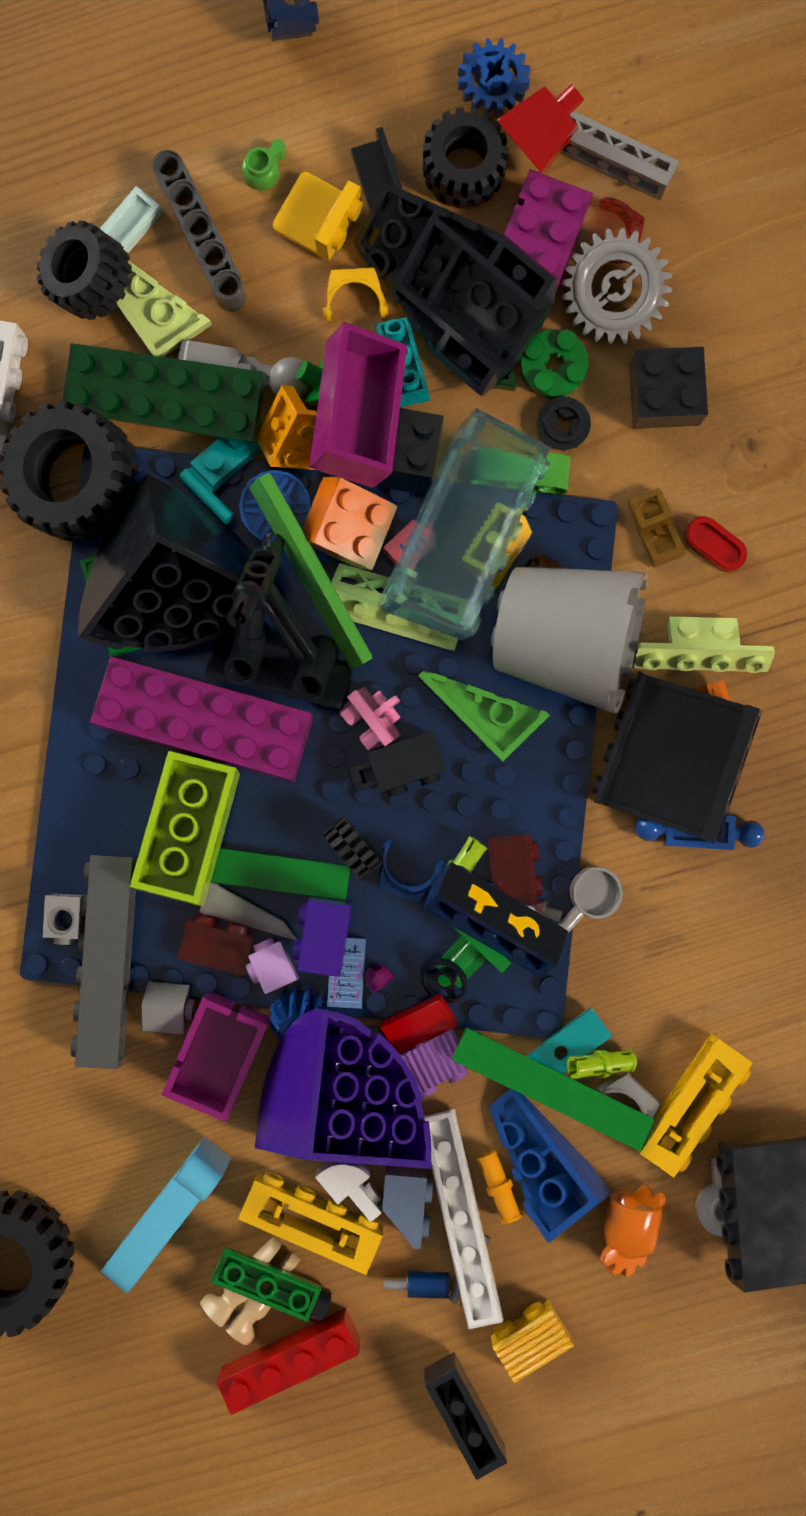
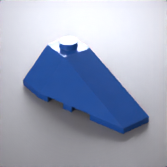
(551, 1173)

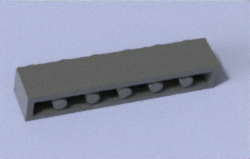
(105, 963)

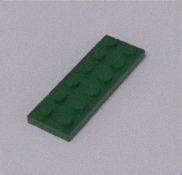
(166, 392)

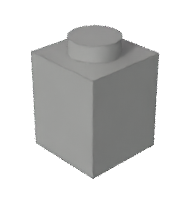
(167, 1008)

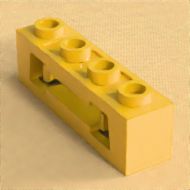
(722, 1065)
(358, 1238)

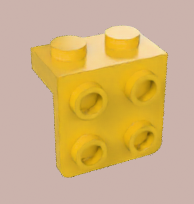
(318, 214)

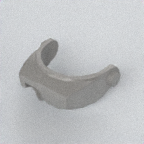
(628, 1085)

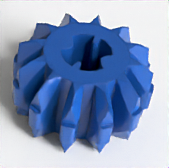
(290, 1007)

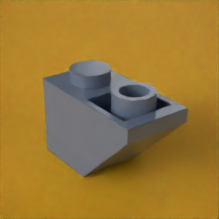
(405, 1199)

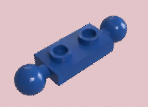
(748, 834)

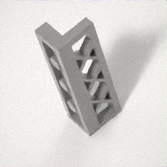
(615, 162)

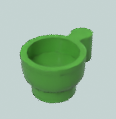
(261, 166)

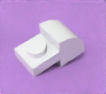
(348, 1180)

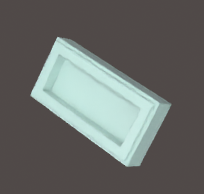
(132, 219)

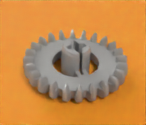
(642, 263)

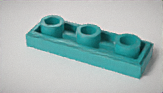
(414, 382)
(578, 1037)

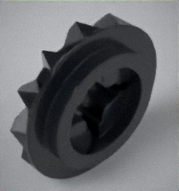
(567, 409)

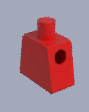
(543, 125)

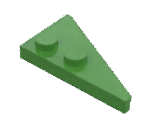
(493, 719)

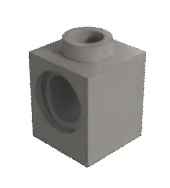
(53, 905)

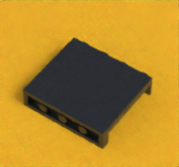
(677, 756)
(764, 1213)

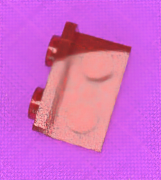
(513, 866)
(216, 945)

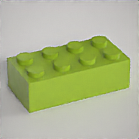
(185, 829)

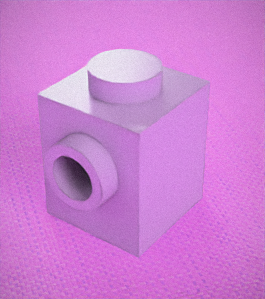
(271, 966)

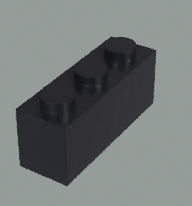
(465, 1416)

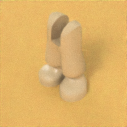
(241, 1325)

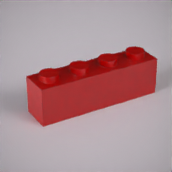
(288, 1361)

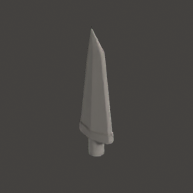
(233, 908)

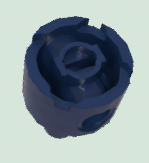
(289, 20)

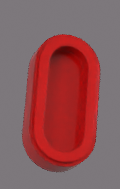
(715, 544)

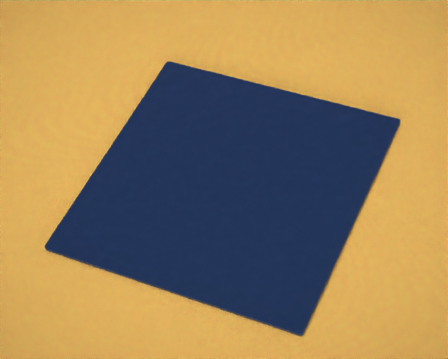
(105, 784)

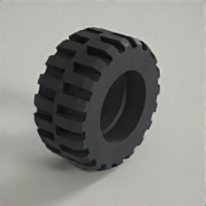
(37, 446)
(49, 1256)

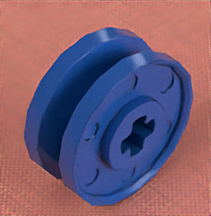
(294, 494)

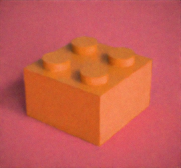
(348, 522)

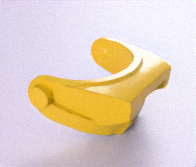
(345, 276)

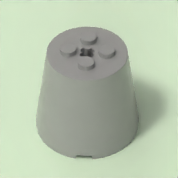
(570, 631)

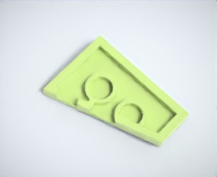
(158, 315)

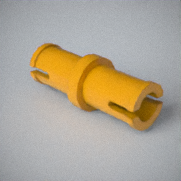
(499, 1187)

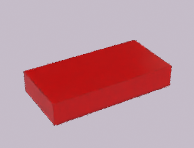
(418, 1023)

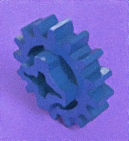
(488, 64)

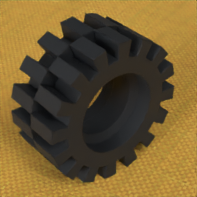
(352, 848)

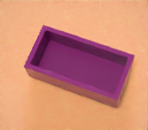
(358, 405)

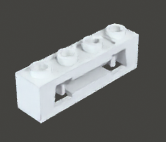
(12, 347)

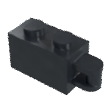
(400, 765)

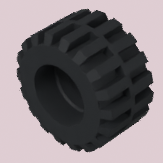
(470, 132)
(63, 267)

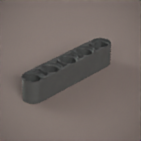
(192, 217)

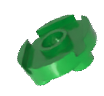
(571, 373)

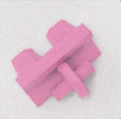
(377, 713)

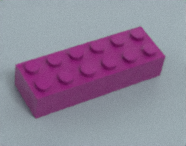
(202, 720)

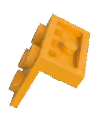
(288, 431)

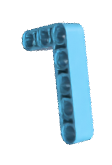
(186, 1188)

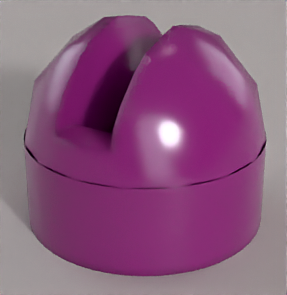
(377, 977)

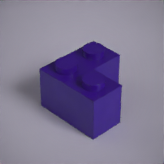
(324, 935)

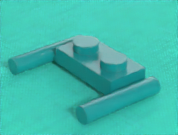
(214, 468)

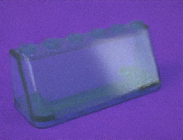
(466, 526)

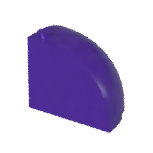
(341, 1097)

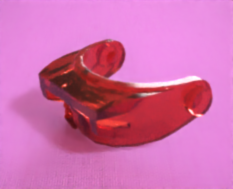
(631, 218)

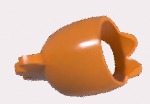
(631, 1231)

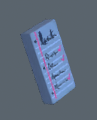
(348, 988)

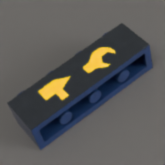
(495, 919)

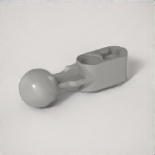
(280, 374)

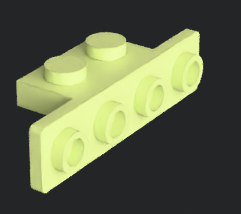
(703, 645)

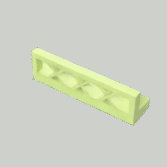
(362, 605)

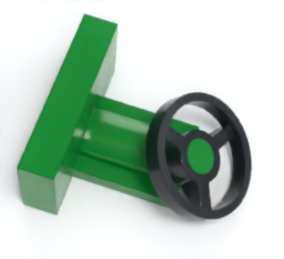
(459, 965)

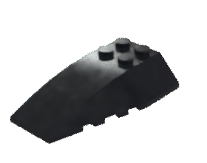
(459, 284)

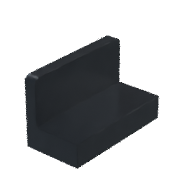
(375, 166)

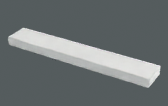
(462, 1221)

